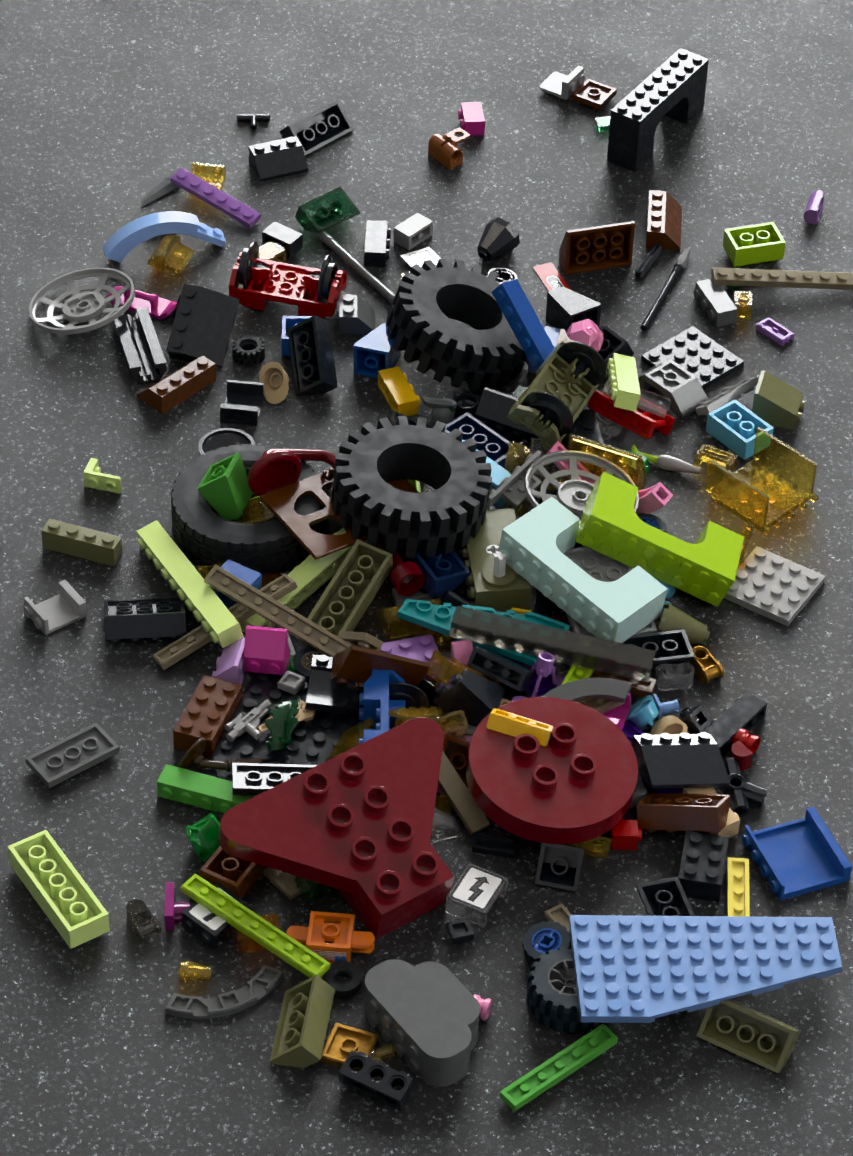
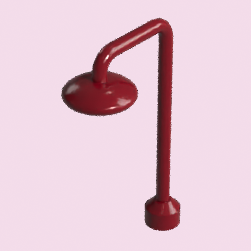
(284, 466)

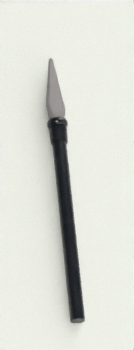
(680, 264)

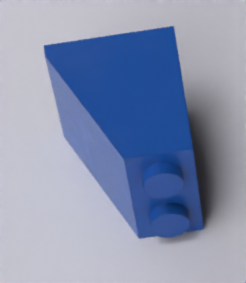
(375, 353)

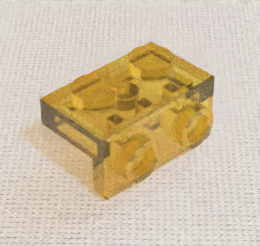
(210, 173)

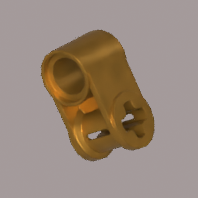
(705, 665)

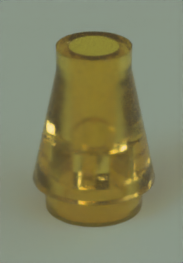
(193, 971)

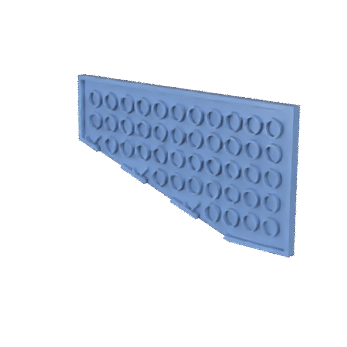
(671, 964)

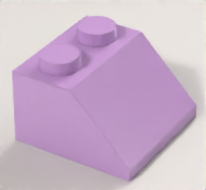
(231, 663)

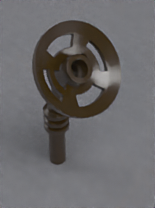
(194, 757)

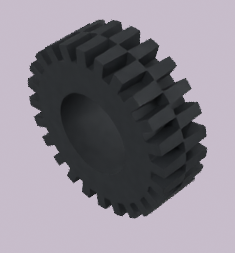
(423, 325)
(408, 518)

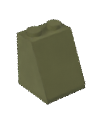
(777, 402)

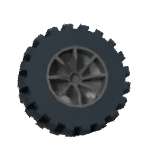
(554, 992)

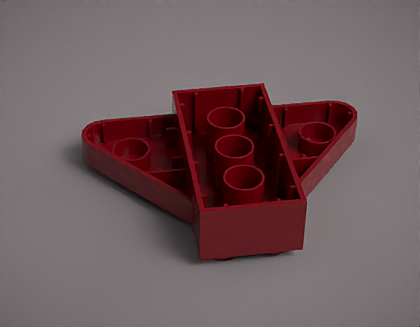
(356, 826)

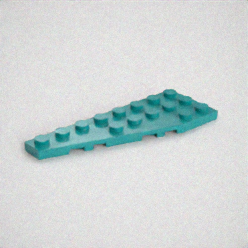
(440, 617)

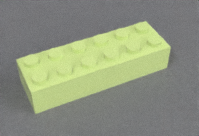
(58, 889)

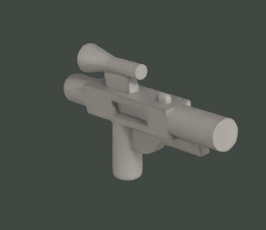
(248, 723)

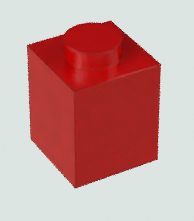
(626, 835)

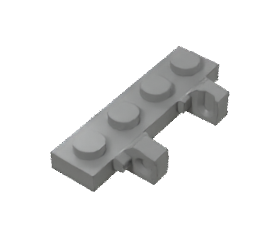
(728, 393)

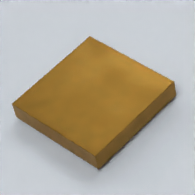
(343, 1040)

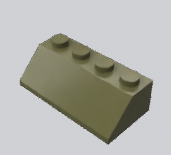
(303, 1024)
(749, 1034)

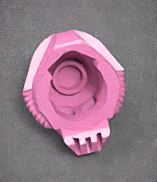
(587, 333)

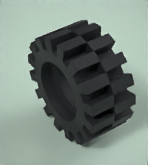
(248, 350)

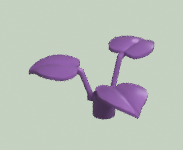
(543, 668)

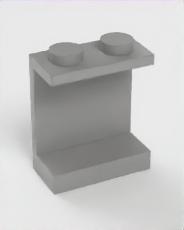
(58, 610)

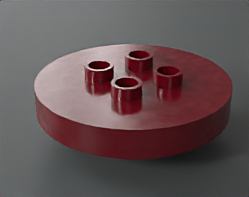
(558, 790)

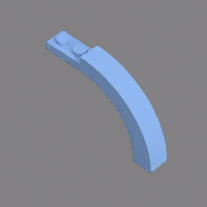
(158, 224)

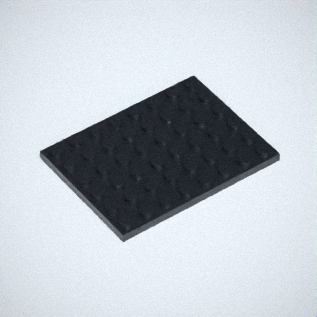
(310, 740)

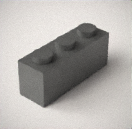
(715, 302)

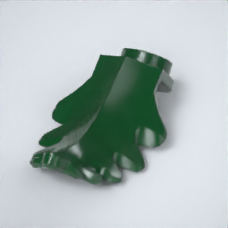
(282, 724)

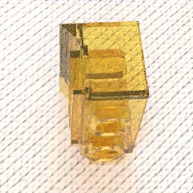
(724, 458)

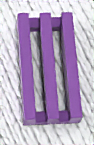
(775, 331)

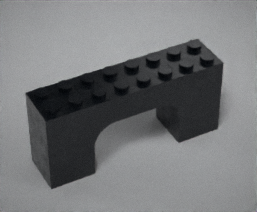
(670, 91)

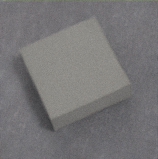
(291, 682)

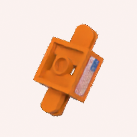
(334, 928)

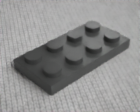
(72, 755)

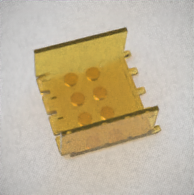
(766, 486)

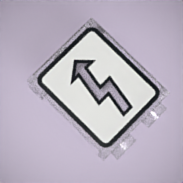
(475, 894)

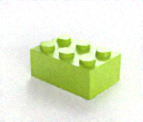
(754, 244)

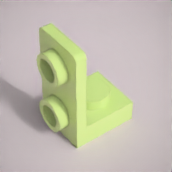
(95, 479)

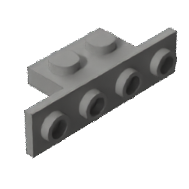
(513, 488)

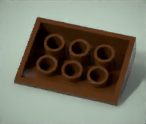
(597, 248)
(356, 665)

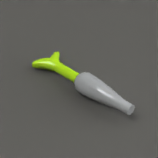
(670, 463)

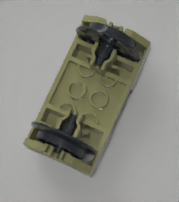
(559, 391)

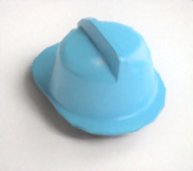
(643, 712)

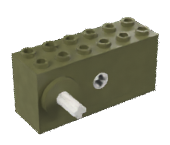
(491, 579)

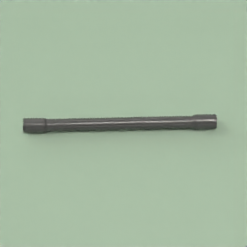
(353, 263)

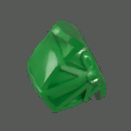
(204, 836)

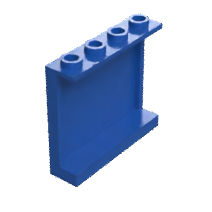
(798, 855)

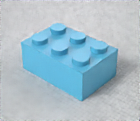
(736, 427)

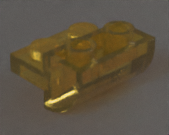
(171, 255)

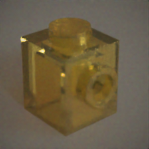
(743, 302)

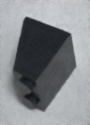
(570, 307)
(469, 694)

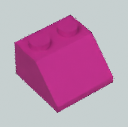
(266, 650)

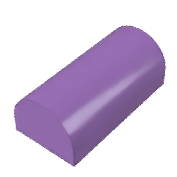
(814, 207)

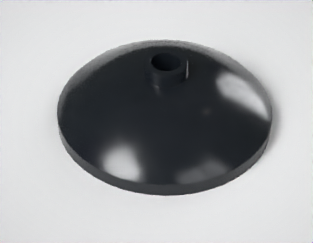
(223, 437)

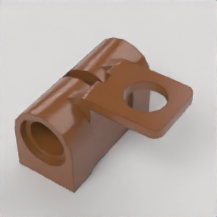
(445, 148)

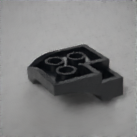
(325, 693)

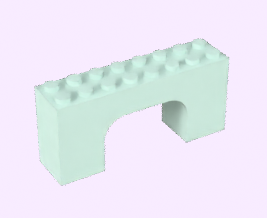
(606, 609)

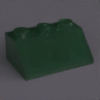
(326, 211)

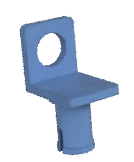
(664, 708)

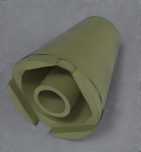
(675, 619)

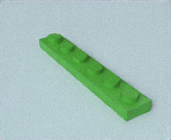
(558, 1067)

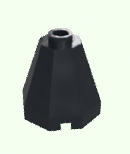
(497, 239)

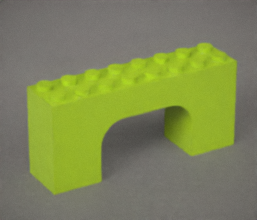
(616, 531)

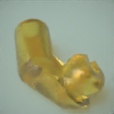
(382, 1053)

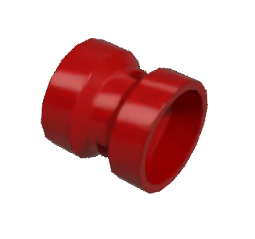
(750, 741)

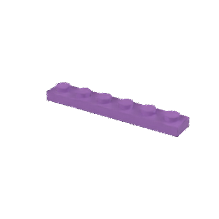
(216, 197)

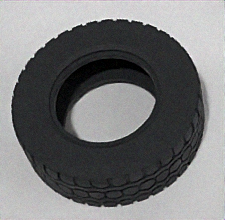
(213, 540)

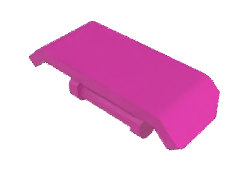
(157, 307)

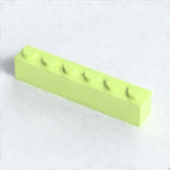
(623, 382)

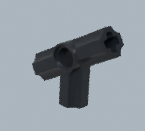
(741, 791)

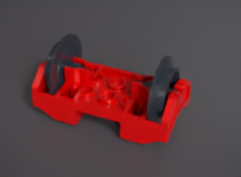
(286, 284)

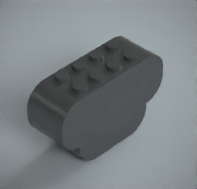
(424, 1017)

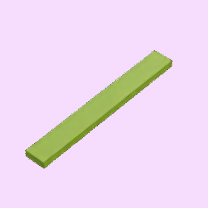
(255, 927)

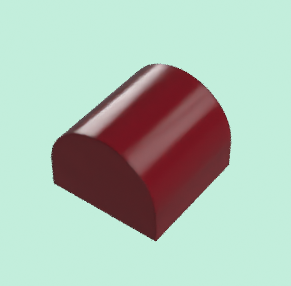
(742, 755)

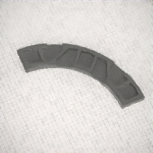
(592, 687)
(227, 1003)

